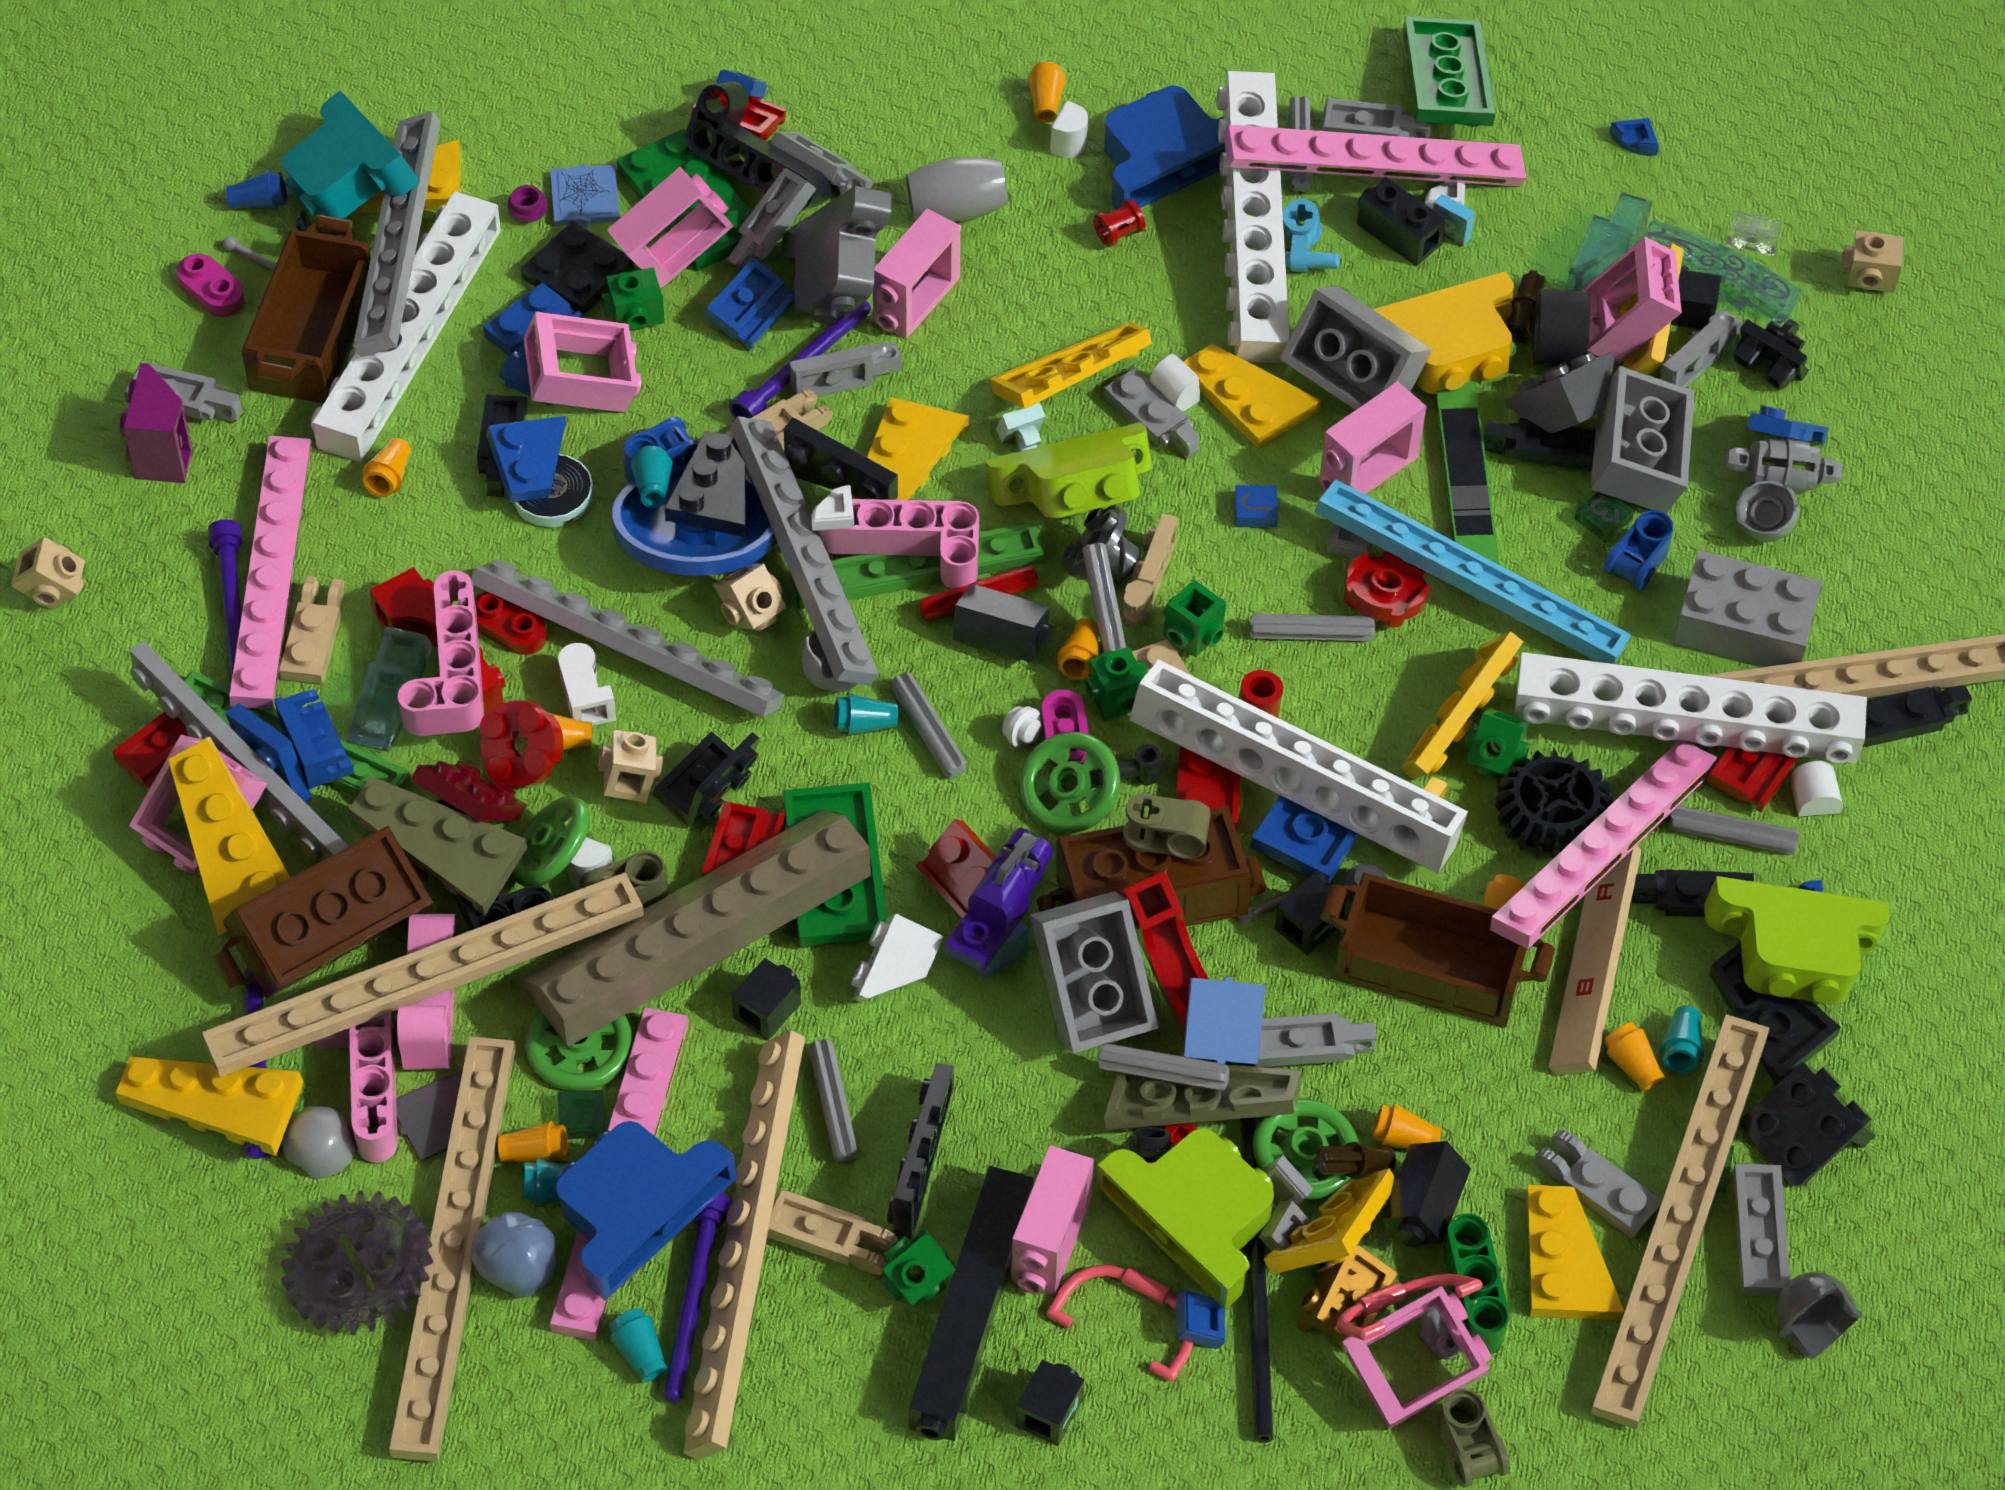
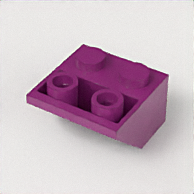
(156, 429)

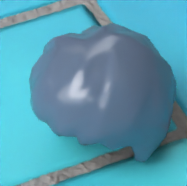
(515, 1253)

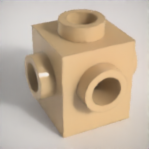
(1873, 261)
(48, 573)
(750, 597)
(629, 765)

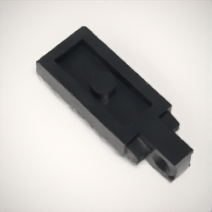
(497, 410)
(1531, 443)
(1913, 713)
(1679, 890)

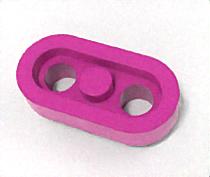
(204, 279)
(1069, 704)

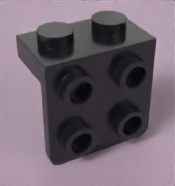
(706, 776)
(1805, 1123)

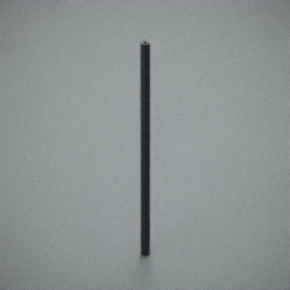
(1258, 1310)

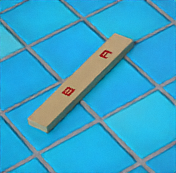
(1594, 969)

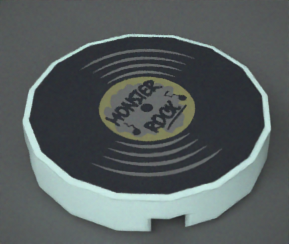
(568, 498)

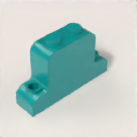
(345, 163)

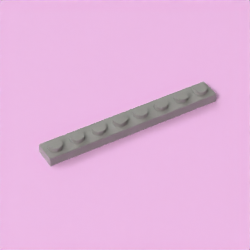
(396, 241)
(804, 551)
(637, 642)
(201, 722)

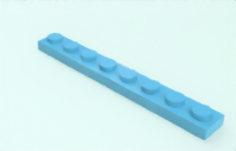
(1472, 573)

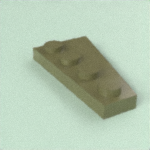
(453, 846)
(1248, 1094)

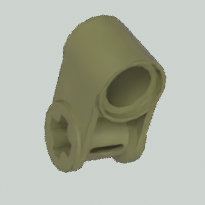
(1171, 826)
(637, 867)
(1473, 1446)

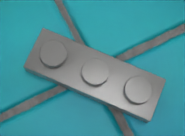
(1760, 1229)

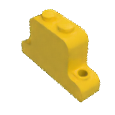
(1462, 328)

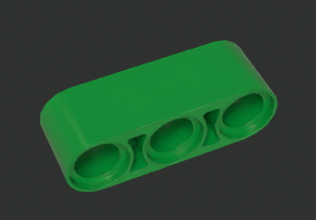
(1480, 1263)

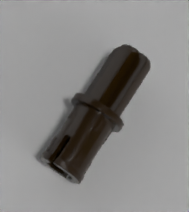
(1524, 306)
(1354, 1159)

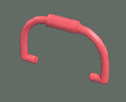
(1135, 1281)
(1395, 1293)

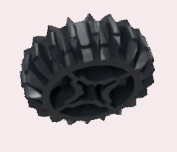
(1549, 790)

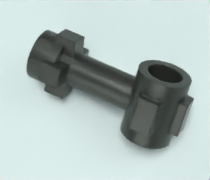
(1145, 767)

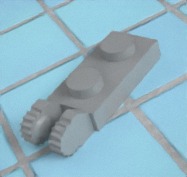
(1600, 1184)

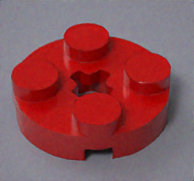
(1367, 594)
(498, 743)

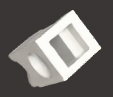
(580, 686)

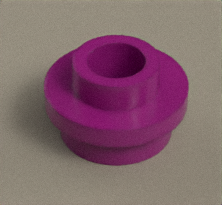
(527, 204)

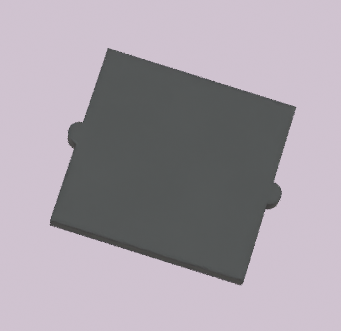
(429, 1115)

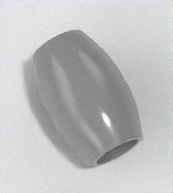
(957, 188)

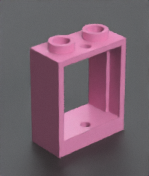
(686, 239)
(1642, 269)
(916, 273)
(581, 335)
(1374, 440)
(163, 797)
(1051, 1221)
(1376, 1385)

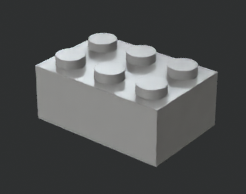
(1352, 348)
(1643, 441)
(1747, 611)
(1094, 971)

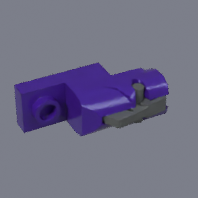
(999, 900)

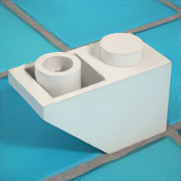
(899, 958)

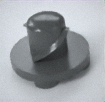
(1107, 528)

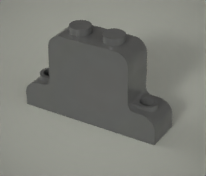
(836, 253)

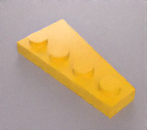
(1065, 367)
(913, 441)
(1494, 659)
(224, 832)
(243, 1105)

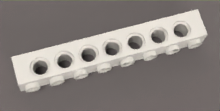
(439, 276)
(1253, 338)
(1708, 698)
(1298, 766)

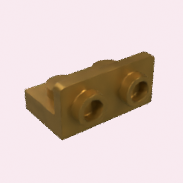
(1339, 1289)

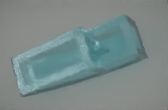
(1609, 239)
(377, 714)

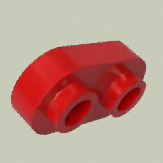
(504, 623)

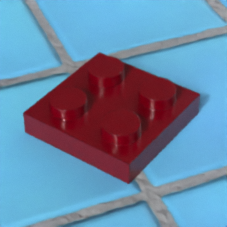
(464, 789)

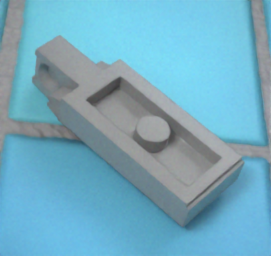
(1371, 119)
(835, 168)
(771, 218)
(1700, 350)
(844, 369)
(199, 394)
(1142, 402)
(1312, 1040)

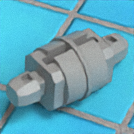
(1784, 454)

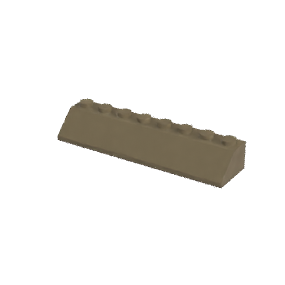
(699, 925)

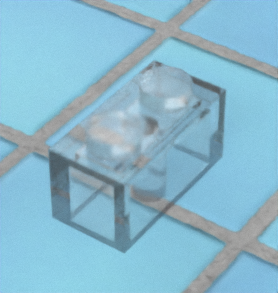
(1753, 232)

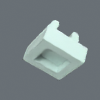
(1022, 426)

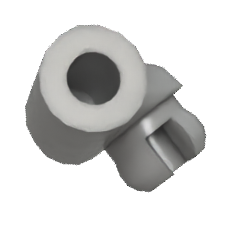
(1437, 1336)

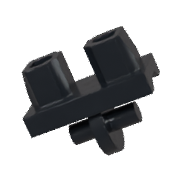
(1776, 345)

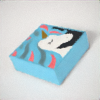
(1458, 219)

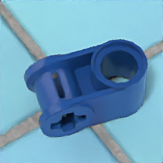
(675, 443)
(1638, 553)

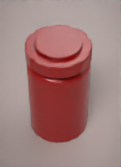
(1262, 691)

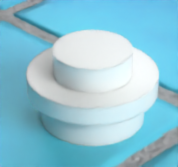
(1022, 726)

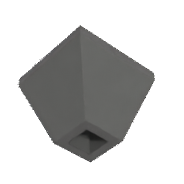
(1565, 394)

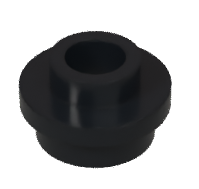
(1151, 1143)

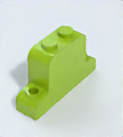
(1074, 472)
(1797, 938)
(1195, 1206)

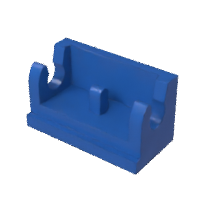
(313, 738)

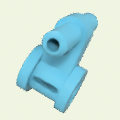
(1304, 237)

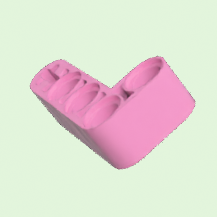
(914, 529)
(457, 648)
(427, 1025)
(370, 1076)

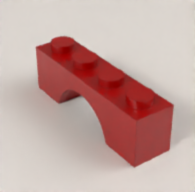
(409, 605)
(1164, 940)

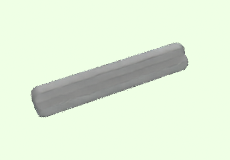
(1299, 119)
(1104, 597)
(1311, 627)
(928, 725)
(1734, 830)
(1164, 1067)
(833, 1101)

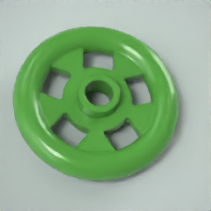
(1058, 750)
(552, 841)
(565, 1074)
(1328, 1124)

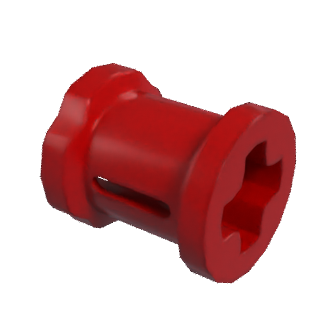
(1119, 223)

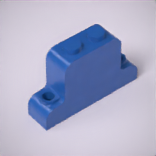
(1160, 146)
(635, 1197)

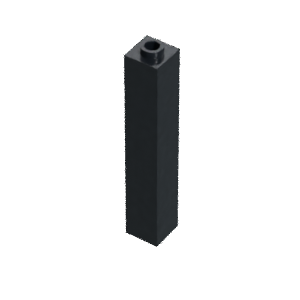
(969, 1306)

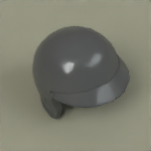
(1815, 1312)

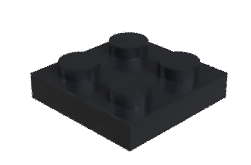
(576, 266)

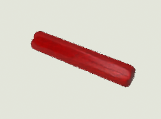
(1008, 582)

